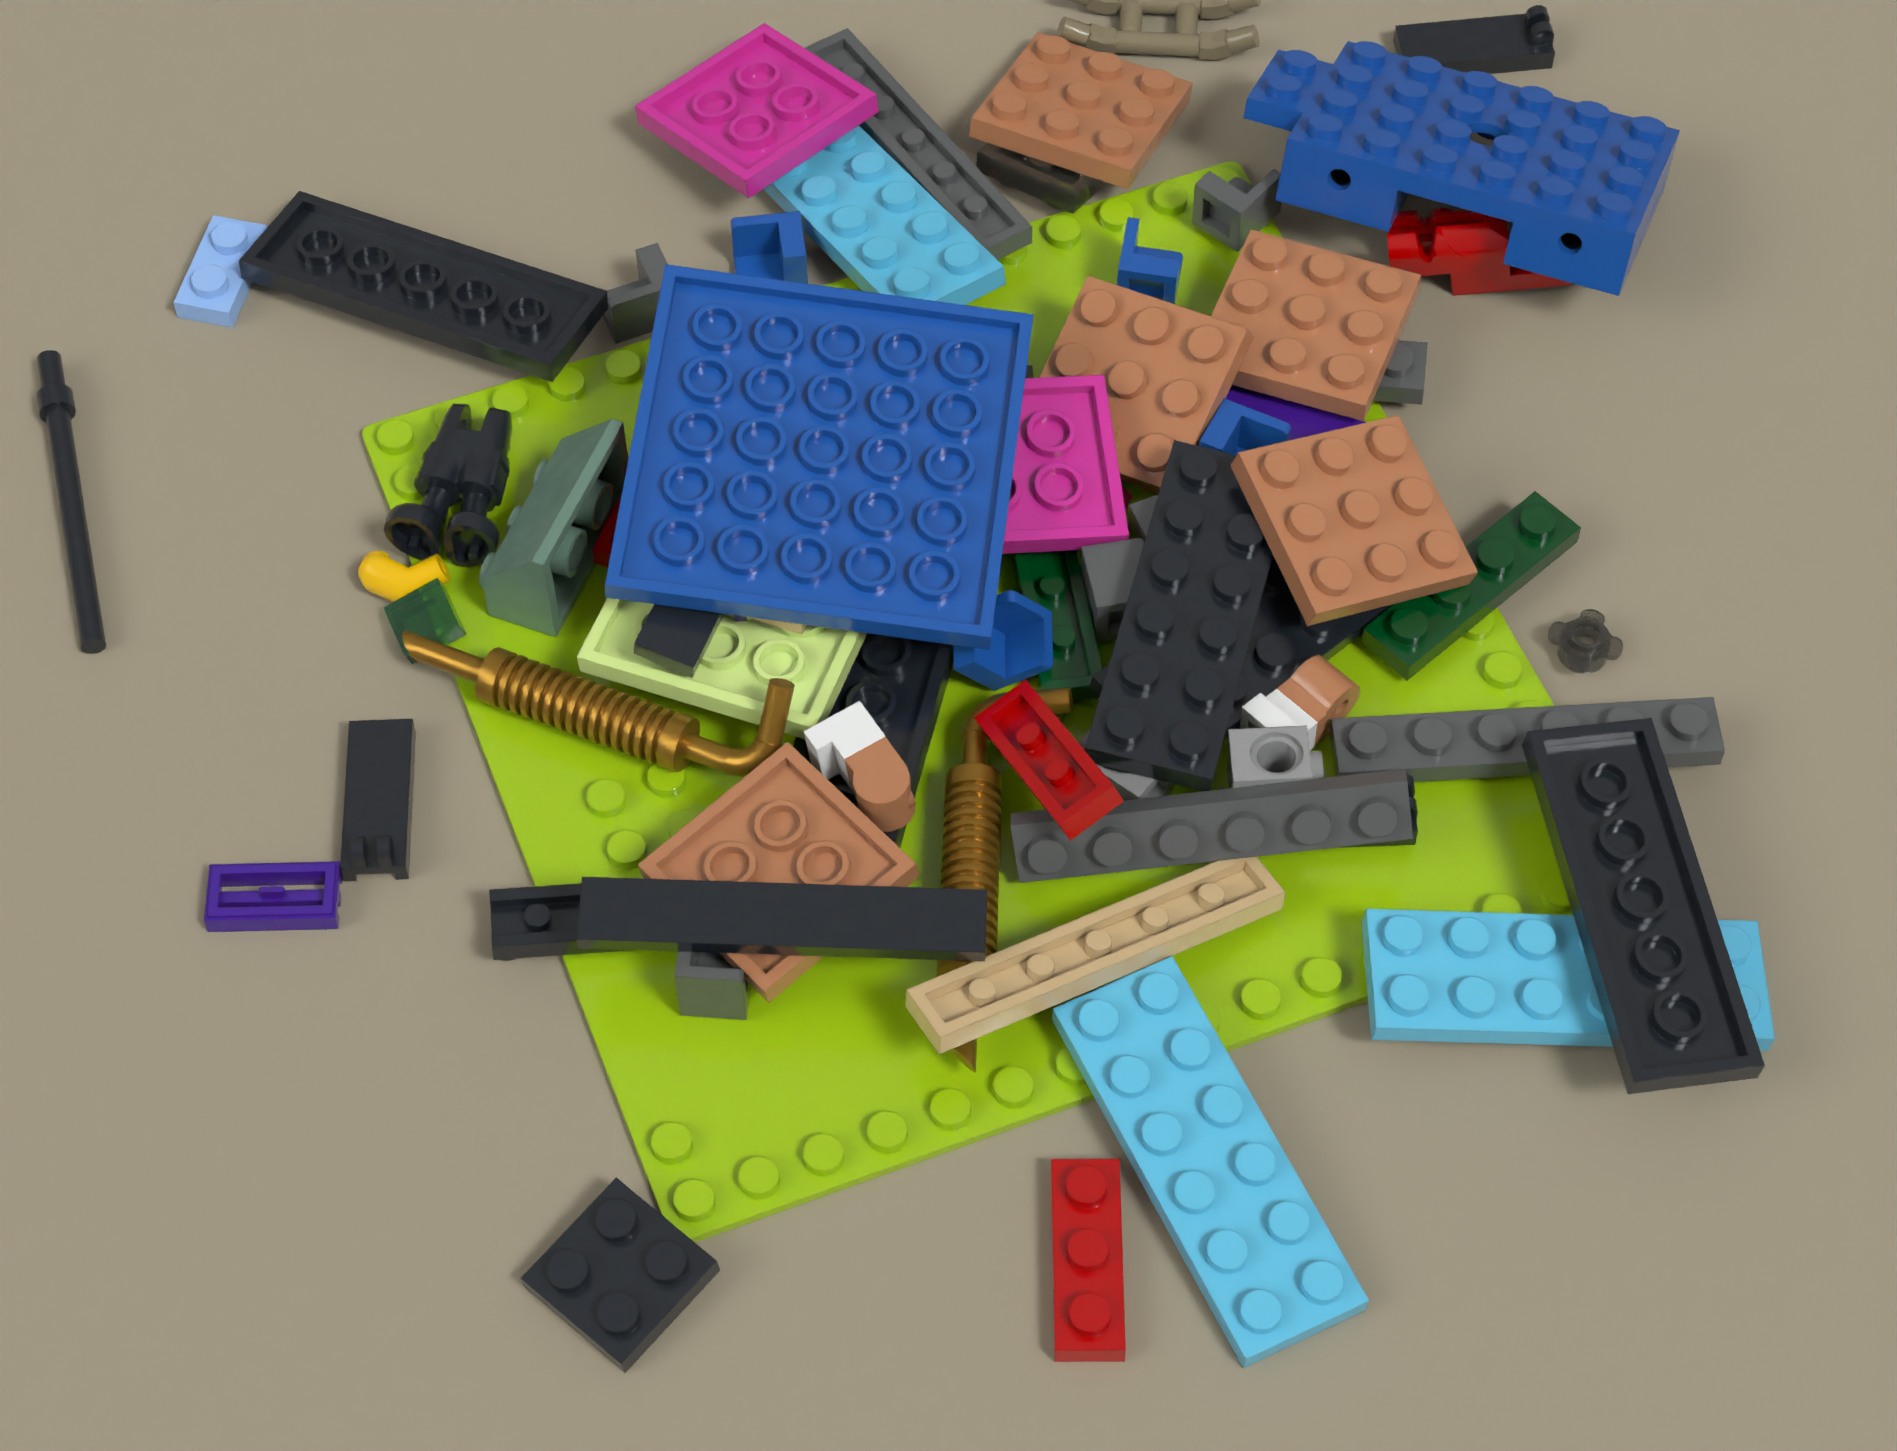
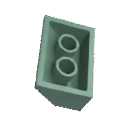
(552, 535)

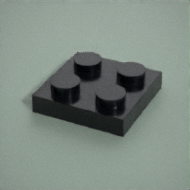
(620, 1274)

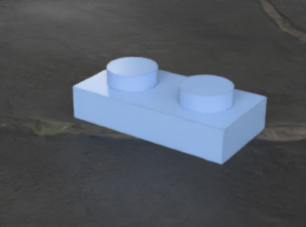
(213, 282)

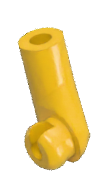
(394, 580)

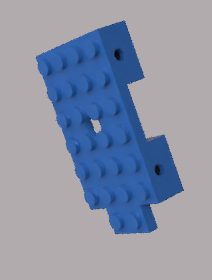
(1400, 125)

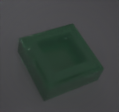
(426, 613)

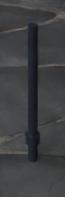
(57, 410)

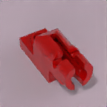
(1461, 245)

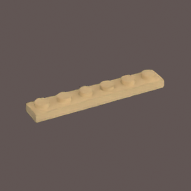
(1092, 951)

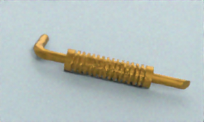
(604, 712)
(974, 829)

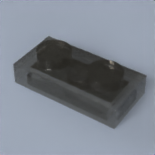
(1040, 179)

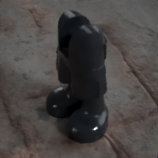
(453, 469)

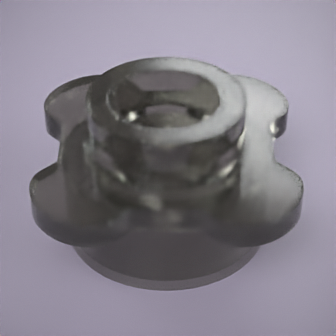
(1580, 655)

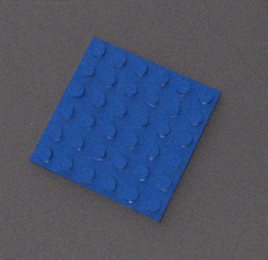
(822, 457)

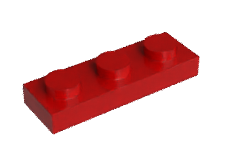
(1048, 760)
(1087, 1261)

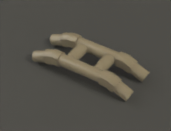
(1183, 42)

